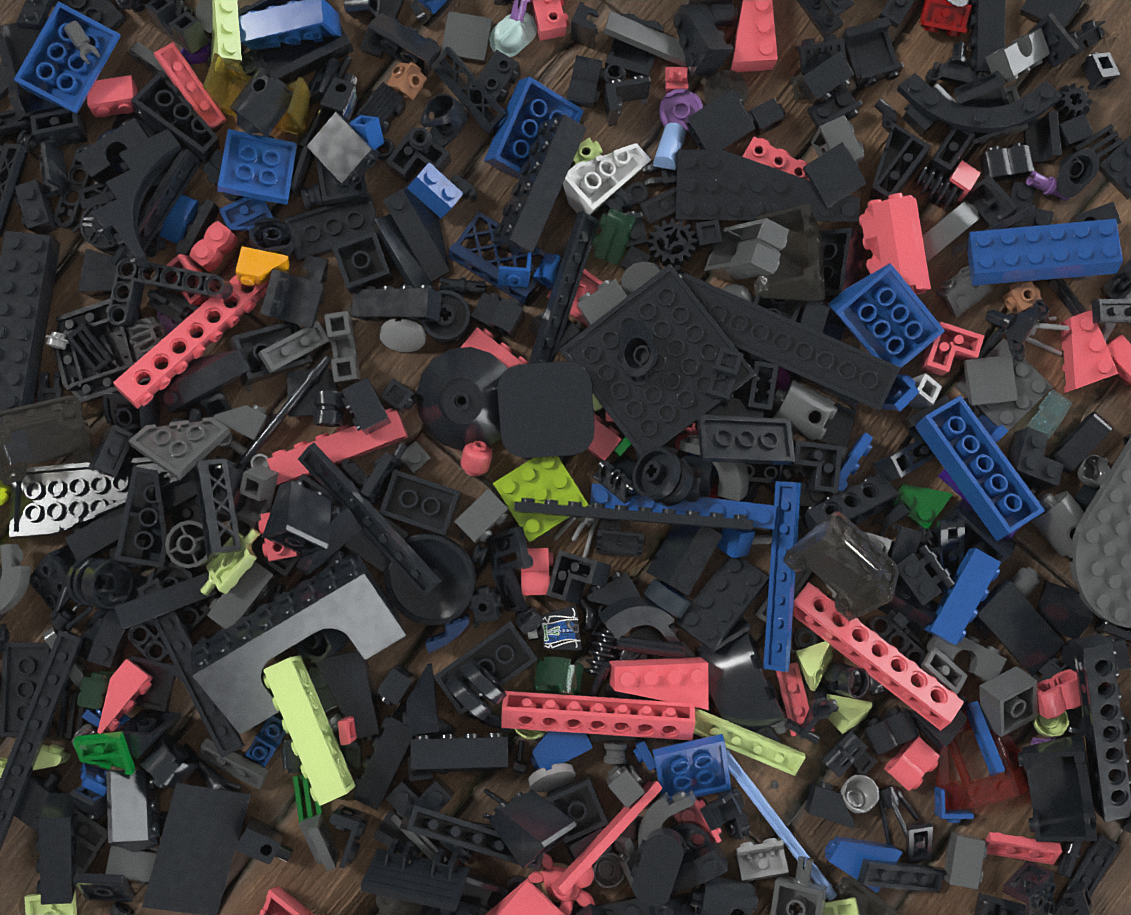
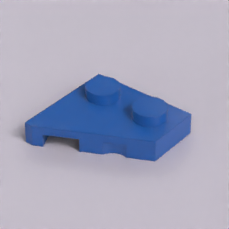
(244, 213)
(94, 778)

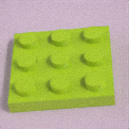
(542, 480)

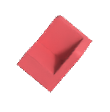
(964, 177)

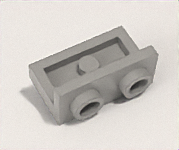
(761, 860)

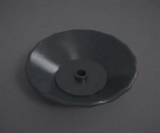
(457, 374)

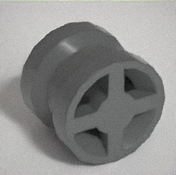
(615, 752)

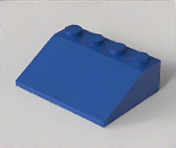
(55, 65)
(518, 130)
(887, 316)

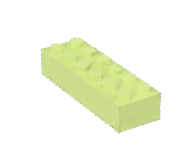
(309, 729)

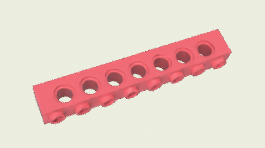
(181, 336)
(860, 653)
(598, 715)

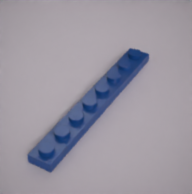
(761, 514)
(781, 578)

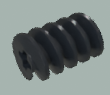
(937, 187)
(603, 652)

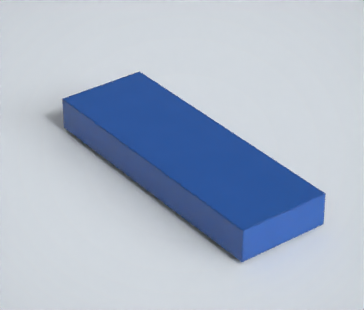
(984, 738)

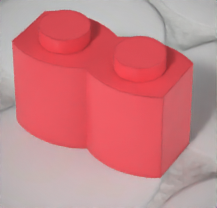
(216, 243)
(537, 579)
(1058, 694)
(912, 763)

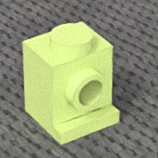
(593, 147)

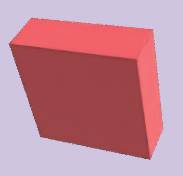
(347, 730)

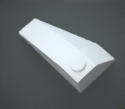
(597, 180)

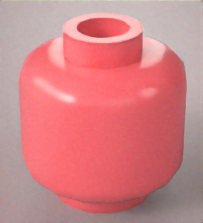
(476, 459)

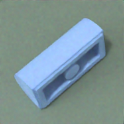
(671, 141)

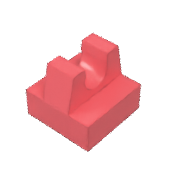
(676, 78)

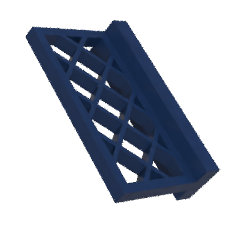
(486, 269)

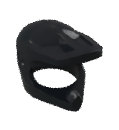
(448, 119)

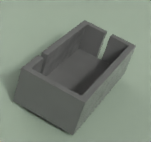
(747, 250)

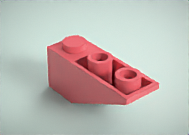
(122, 691)

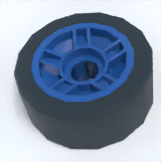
(667, 598)

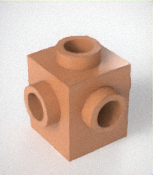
(407, 80)
(1021, 297)

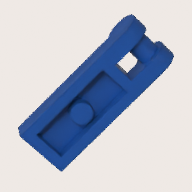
(850, 464)

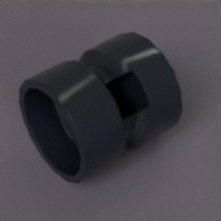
(328, 409)
(846, 680)

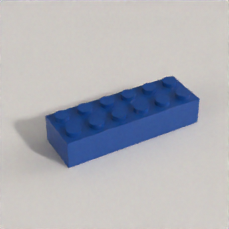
(1044, 252)
(979, 468)

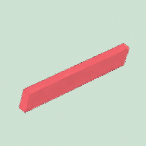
(605, 839)

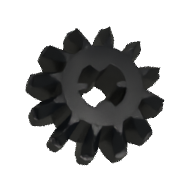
(1073, 102)

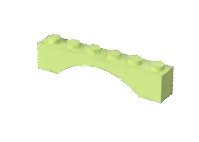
(226, 31)

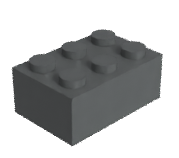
(246, 595)

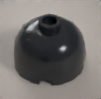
(272, 236)

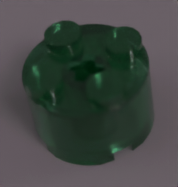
(558, 676)

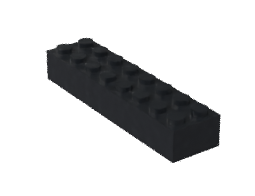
(26, 293)

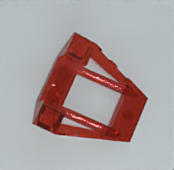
(987, 790)

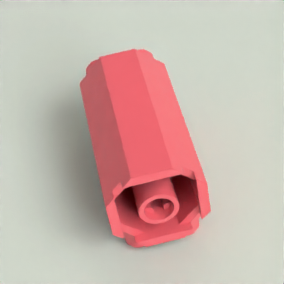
(896, 238)

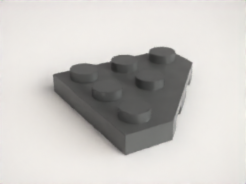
(180, 444)

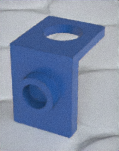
(514, 275)
(952, 816)

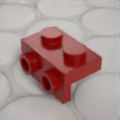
(944, 16)

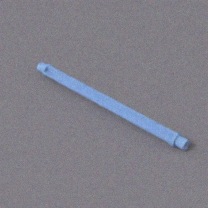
(775, 822)

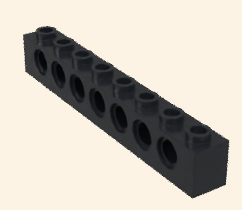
(1103, 726)

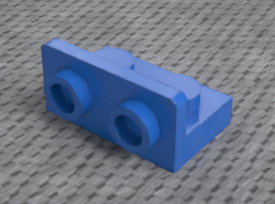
(901, 393)

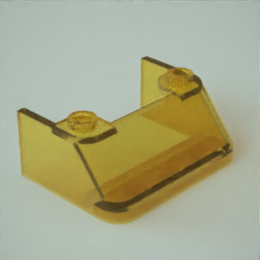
(227, 81)

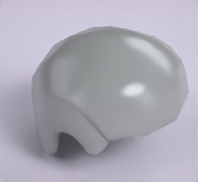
(859, 793)

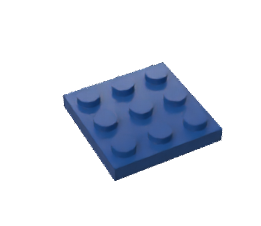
(257, 167)
(693, 766)

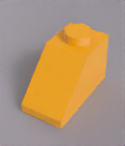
(257, 265)

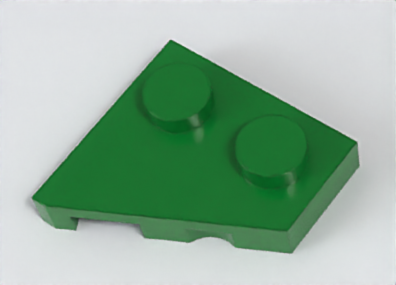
(923, 503)
(105, 751)

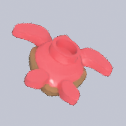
(550, 872)

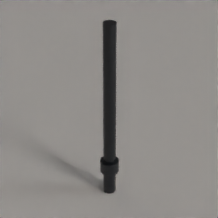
(313, 375)

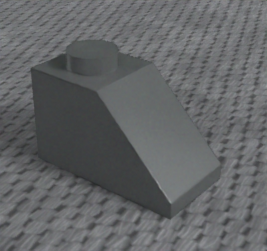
(245, 420)
(943, 670)

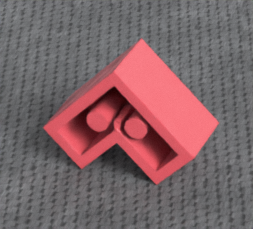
(950, 344)

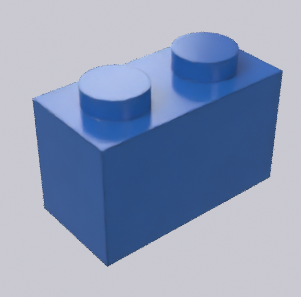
(435, 190)

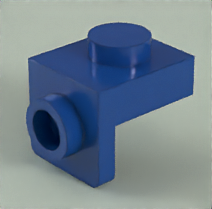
(643, 754)

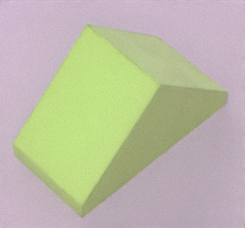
(814, 662)
(850, 712)

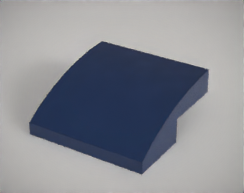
(453, 629)

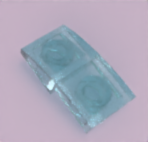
(1051, 413)

